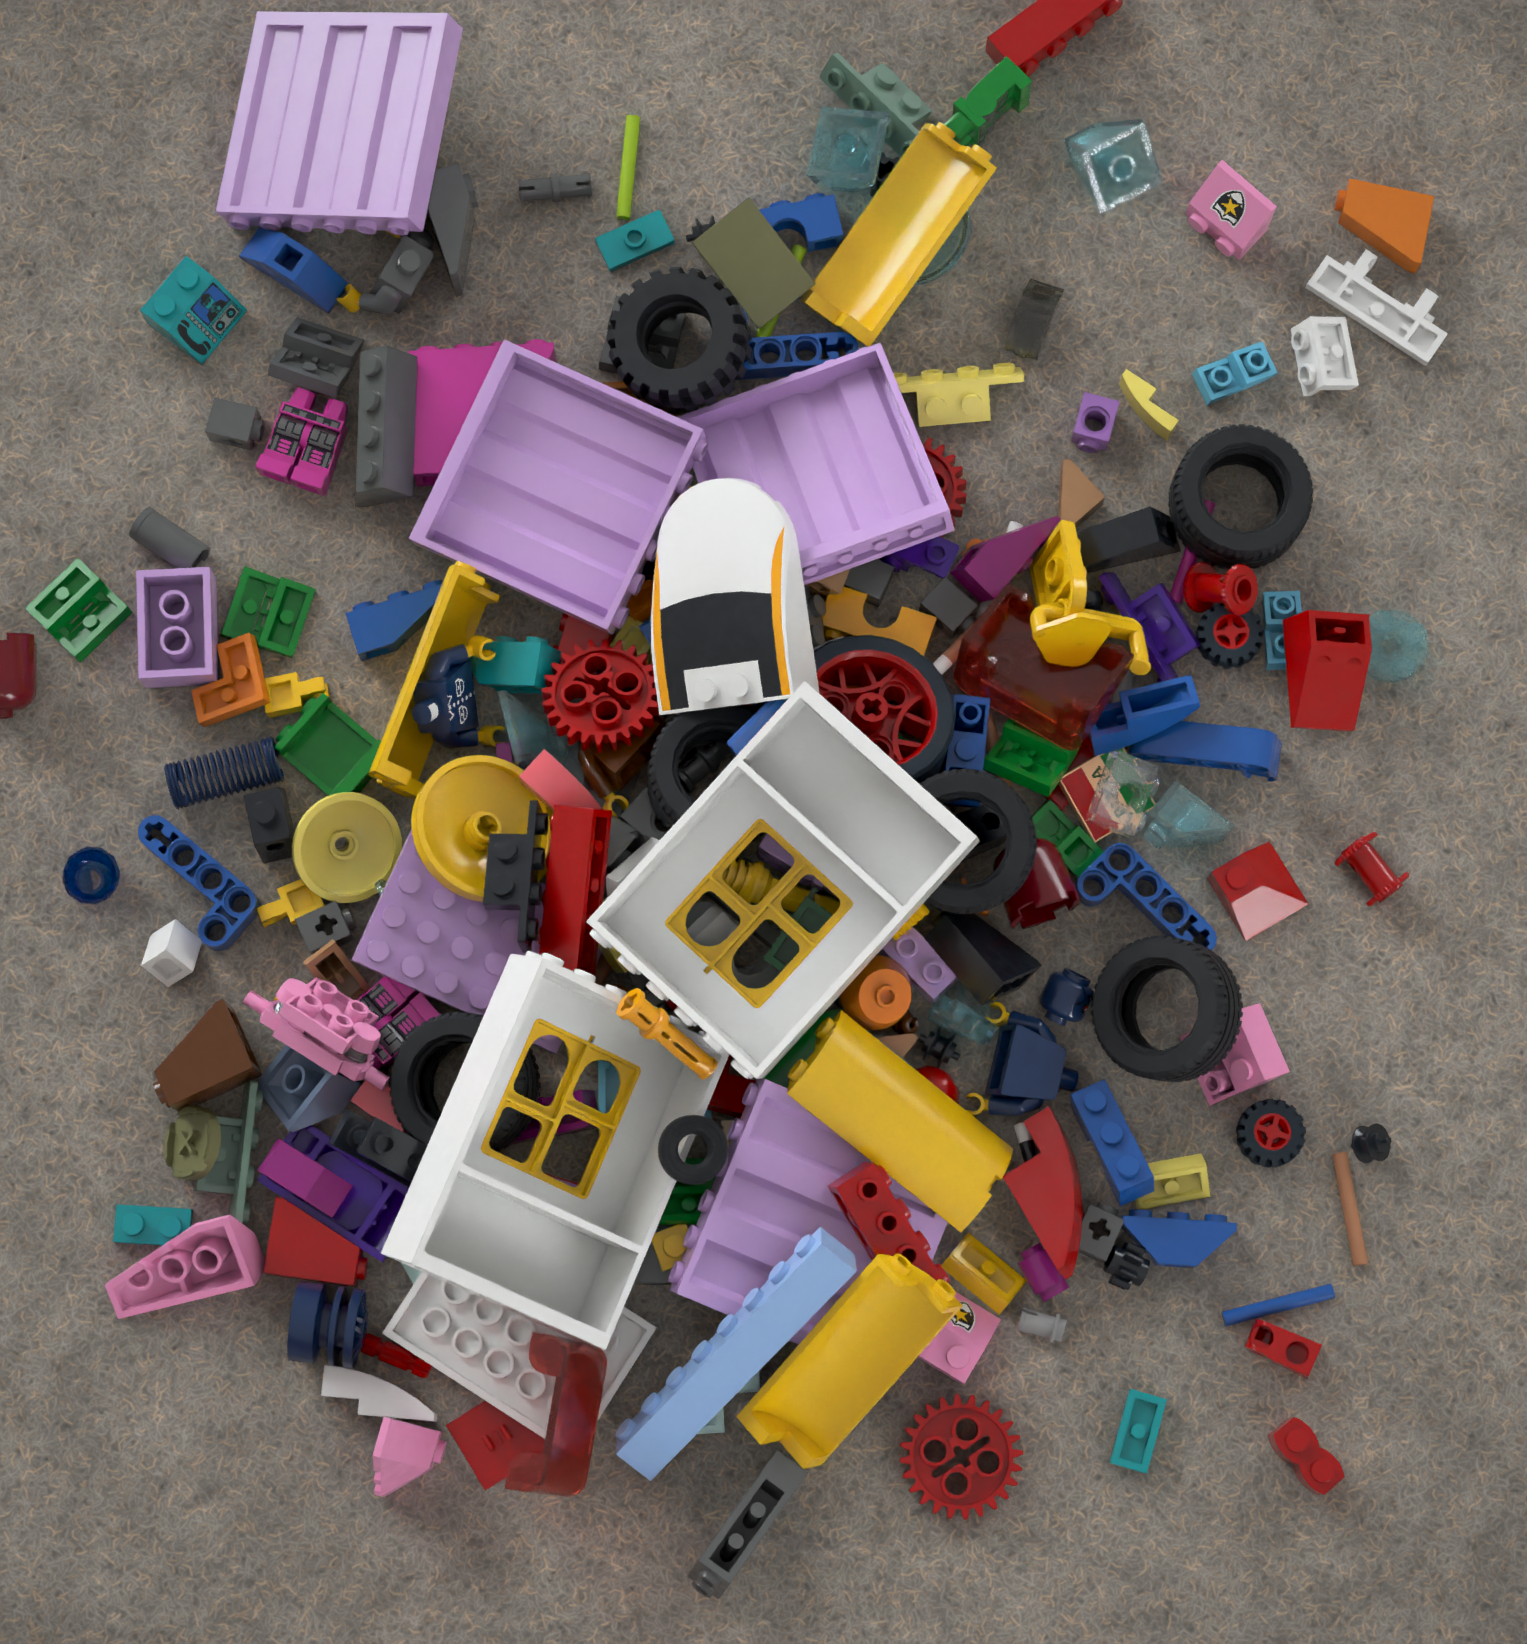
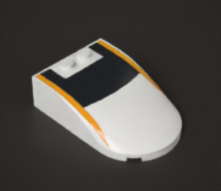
(728, 601)

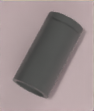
(168, 540)

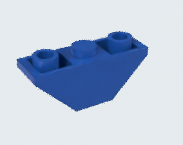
(294, 267)
(969, 737)
(1176, 1239)

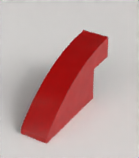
(1051, 1191)

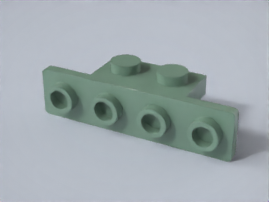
(880, 92)
(232, 1169)

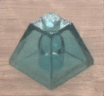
(1114, 161)
(528, 732)

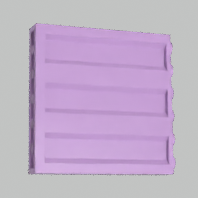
(339, 121)
(836, 458)
(559, 487)
(772, 1198)

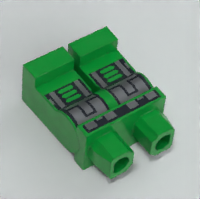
(987, 101)

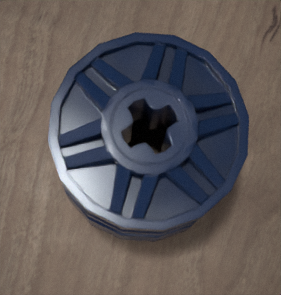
(327, 1325)

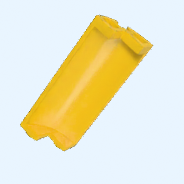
(899, 232)
(451, 623)
(899, 1120)
(850, 1359)

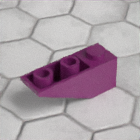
(994, 562)

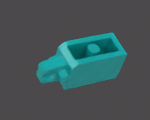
(517, 665)

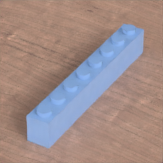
(735, 1352)

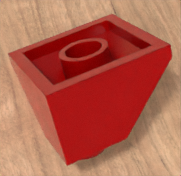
(1256, 890)

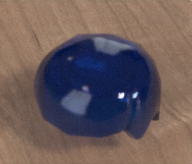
(78, 878)

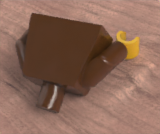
(616, 768)

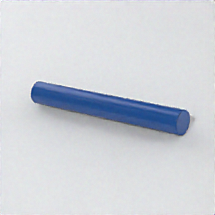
(1278, 1304)

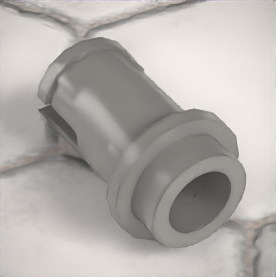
(1042, 1324)

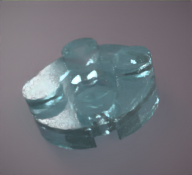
(1411, 637)

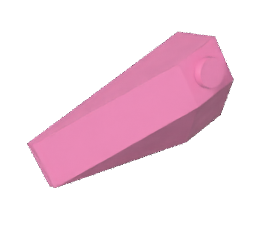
(194, 1265)
(404, 1454)

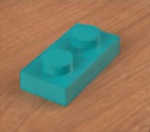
(149, 1224)
(1137, 1431)

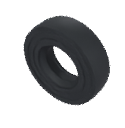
(716, 1149)

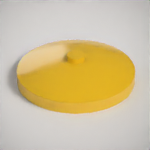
(458, 813)

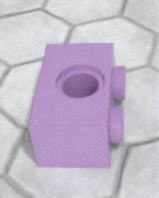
(923, 965)

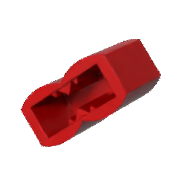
(1312, 1465)

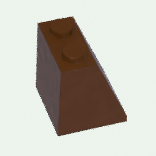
(207, 1061)

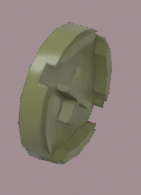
(192, 1143)

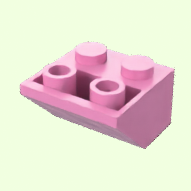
(1249, 1064)

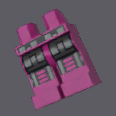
(305, 443)
(386, 1000)

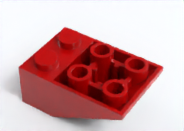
(1326, 668)

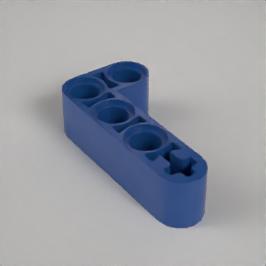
(788, 346)
(1214, 746)
(196, 874)
(1150, 906)

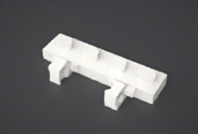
(1357, 297)

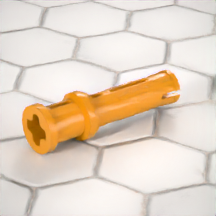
(655, 1024)

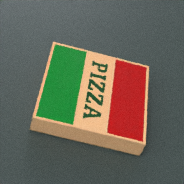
(1080, 787)

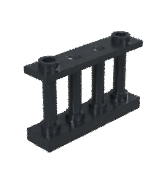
(379, 1146)

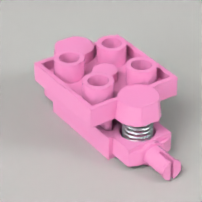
(323, 1027)

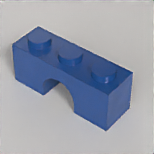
(813, 218)
(1114, 1142)

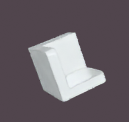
(171, 953)

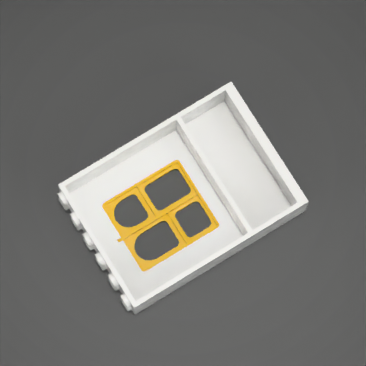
(843, 819)
(505, 1224)

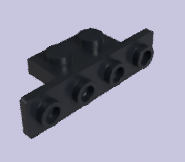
(513, 874)

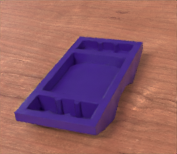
(370, 1204)

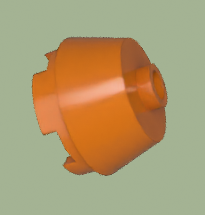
(878, 994)

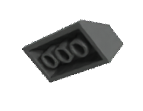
(385, 426)

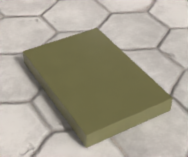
(753, 263)

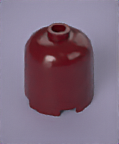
(17, 673)
(1044, 891)

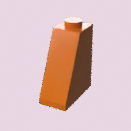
(1387, 219)

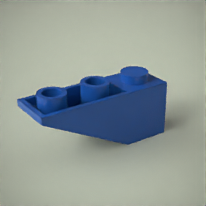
(389, 624)

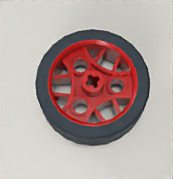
(890, 673)

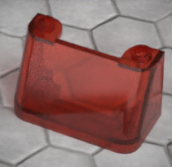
(1006, 665)
(572, 1418)

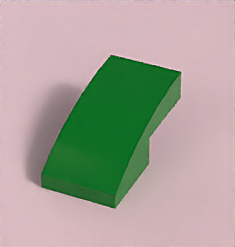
(1072, 841)

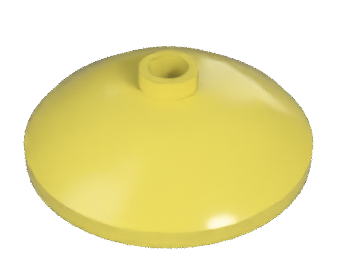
(369, 851)

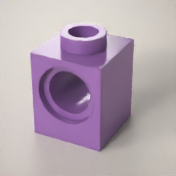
(1095, 408)

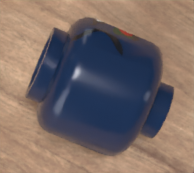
(1066, 996)

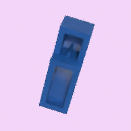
(1143, 713)

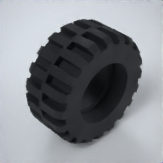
(648, 308)

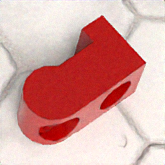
(1283, 1347)

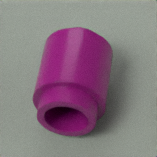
(1042, 1273)

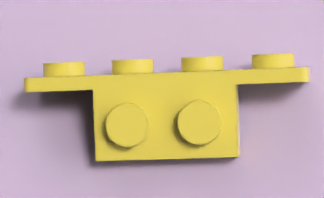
(958, 395)

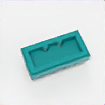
(634, 240)

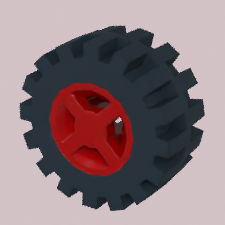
(1220, 622)
(1276, 1121)

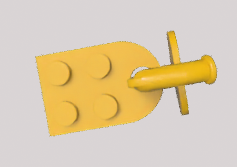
(1060, 622)

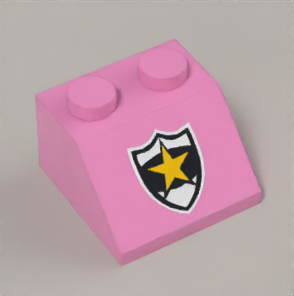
(1230, 211)
(961, 1341)

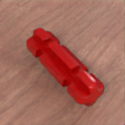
(395, 1356)

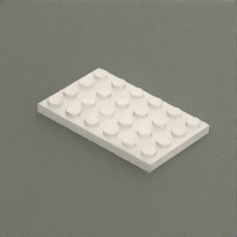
(490, 1347)

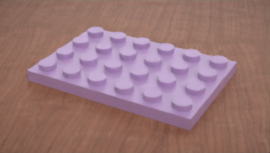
(441, 940)

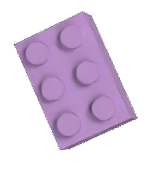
(177, 627)

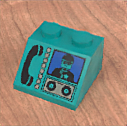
(193, 310)

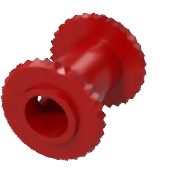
(1205, 587)
(1371, 869)

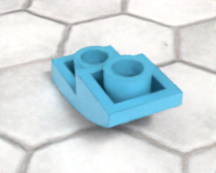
(1235, 373)
(1276, 608)

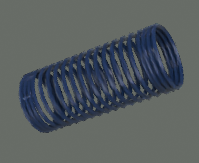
(175, 773)

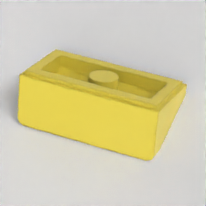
(1175, 1180)

